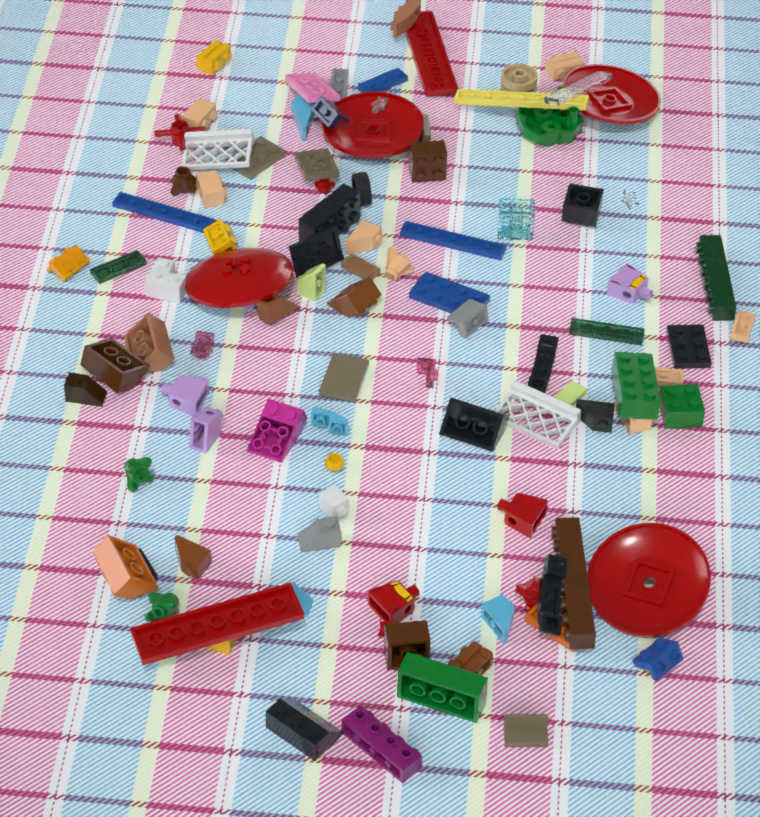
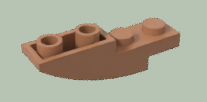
(405, 17)

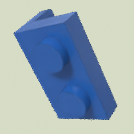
(659, 657)

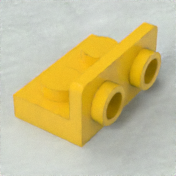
(220, 237)

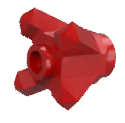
(529, 591)

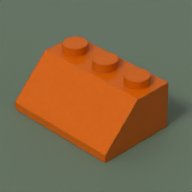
(124, 568)

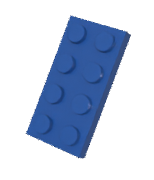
(444, 293)

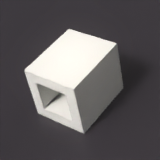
(334, 502)

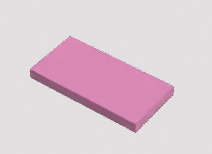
(311, 87)

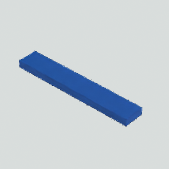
(162, 212)
(453, 240)

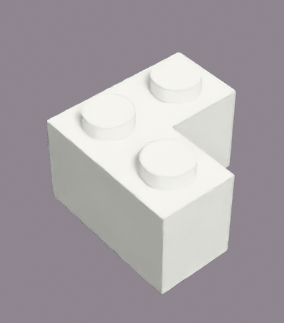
(164, 283)

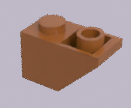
(274, 309)

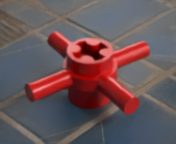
(178, 131)

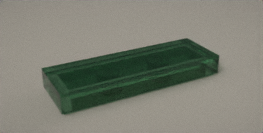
(118, 266)

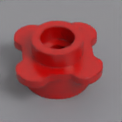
(324, 186)

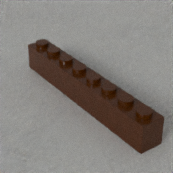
(575, 587)

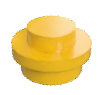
(334, 462)

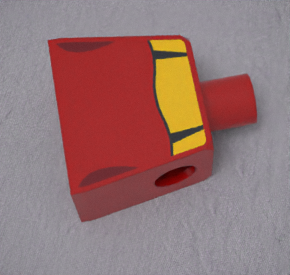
(393, 601)

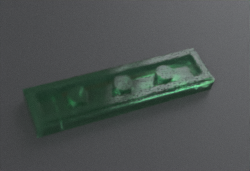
(606, 331)

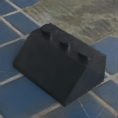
(473, 424)
(301, 727)

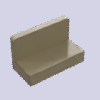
(525, 730)

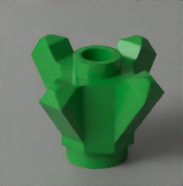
(137, 472)
(163, 606)

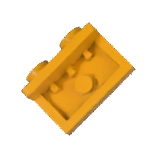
(68, 263)

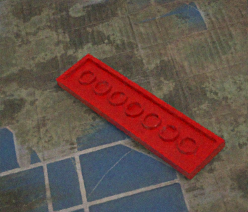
(431, 56)
(216, 623)

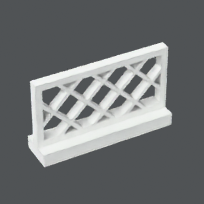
(218, 139)
(544, 404)

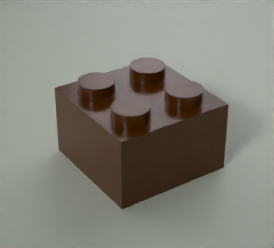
(427, 161)
(405, 638)

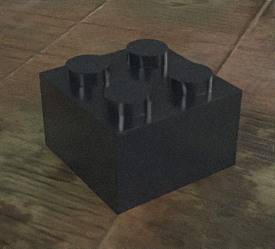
(582, 205)

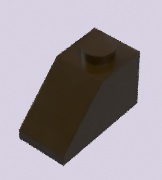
(83, 390)

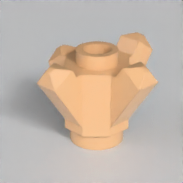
(397, 264)

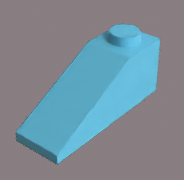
(302, 115)

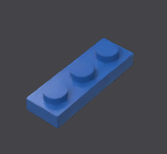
(383, 81)

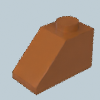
(192, 557)

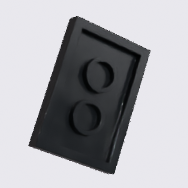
(316, 249)
(688, 346)

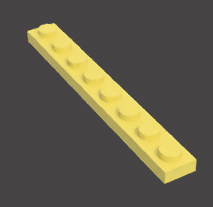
(514, 99)

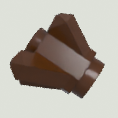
(183, 181)

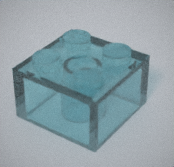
(516, 219)

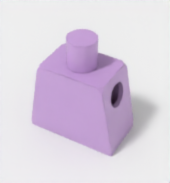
(187, 393)
(205, 429)

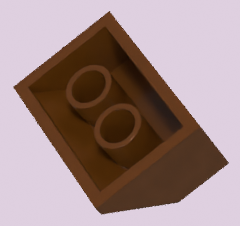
(113, 364)

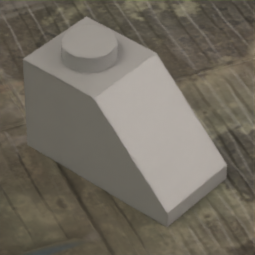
(320, 535)

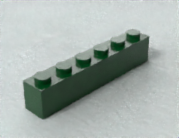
(716, 278)

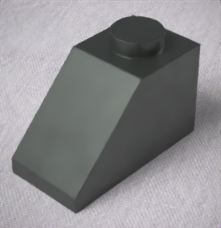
(596, 414)

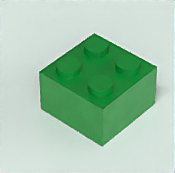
(681, 406)

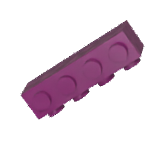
(381, 744)

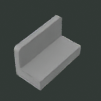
(469, 317)

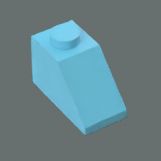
(499, 615)

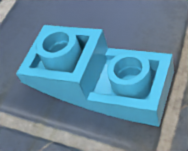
(324, 418)

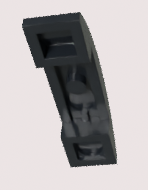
(543, 363)
(550, 595)

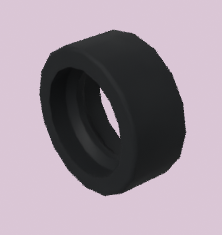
(361, 183)

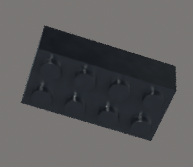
(337, 209)

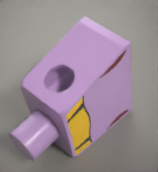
(629, 285)

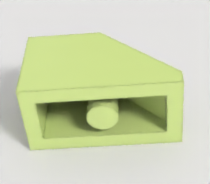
(312, 283)

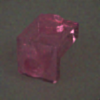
(203, 344)
(428, 367)

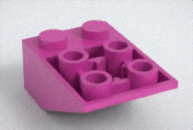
(277, 430)

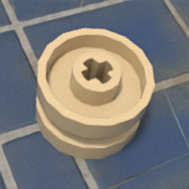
(519, 78)

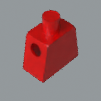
(524, 512)

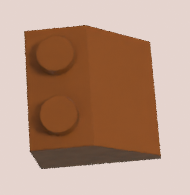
(356, 298)

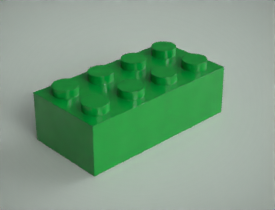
(635, 385)
(442, 687)

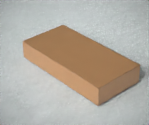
(360, 267)

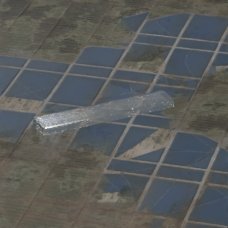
(578, 88)

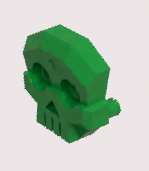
(549, 125)

